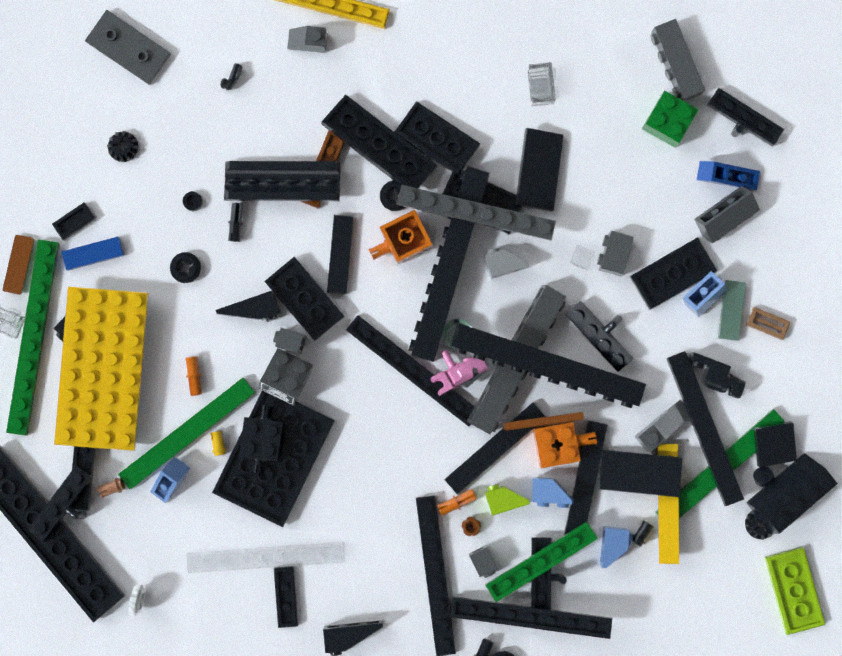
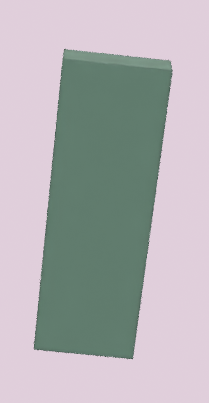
(731, 310)

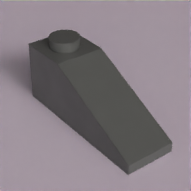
(663, 426)

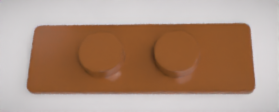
(18, 264)

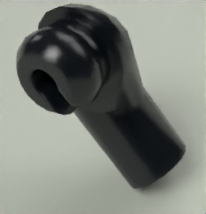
(234, 76)

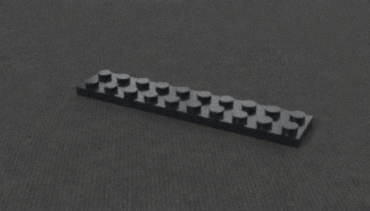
(62, 551)

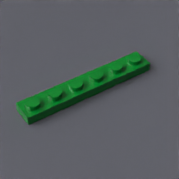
(541, 561)

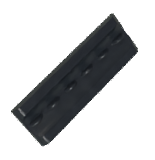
(282, 181)

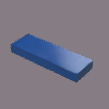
(92, 253)

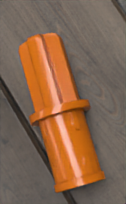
(193, 376)
(457, 502)

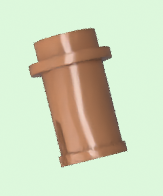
(116, 485)

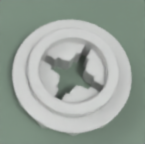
(136, 600)

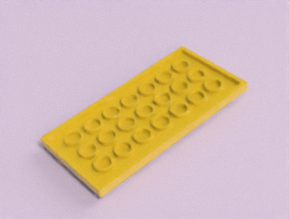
(101, 368)

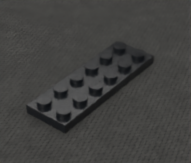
(378, 143)

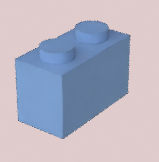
(705, 294)

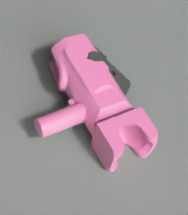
(459, 374)

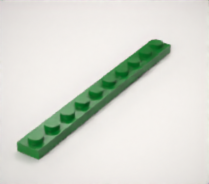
(32, 337)

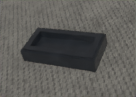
(74, 221)

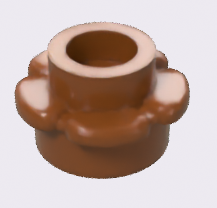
(471, 531)

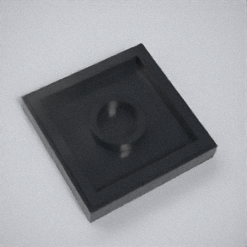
(775, 444)

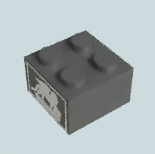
(285, 376)

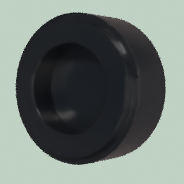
(192, 201)
(763, 476)

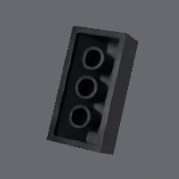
(791, 493)

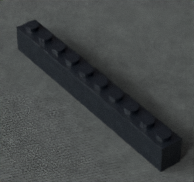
(447, 271)
(546, 364)

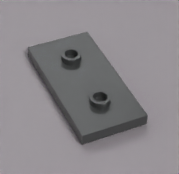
(127, 47)

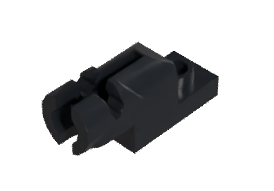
(717, 376)

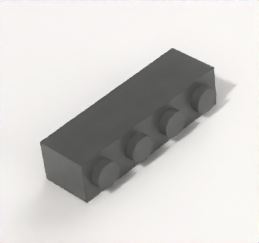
(677, 60)

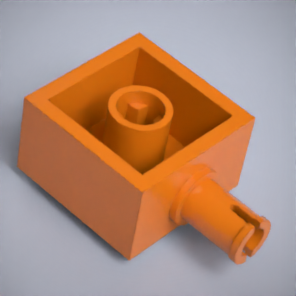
(393, 233)
(569, 448)

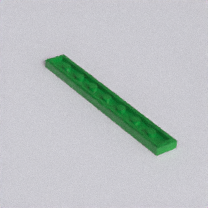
(186, 433)
(736, 453)

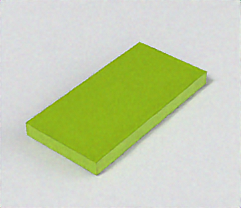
(794, 591)

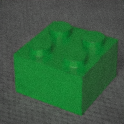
(670, 119)

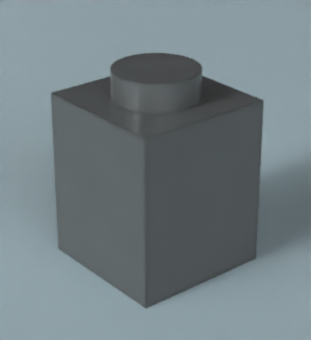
(483, 562)

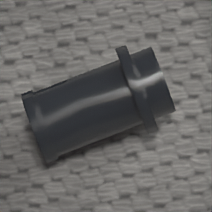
(642, 533)

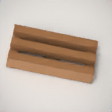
(783, 329)

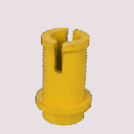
(218, 443)

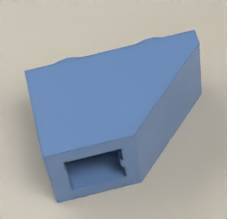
(550, 491)

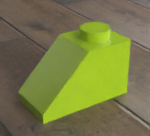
(503, 499)

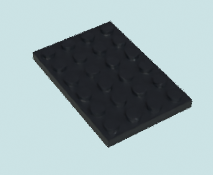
(279, 483)

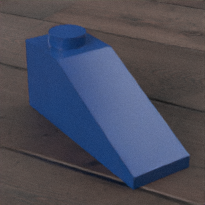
(728, 175)

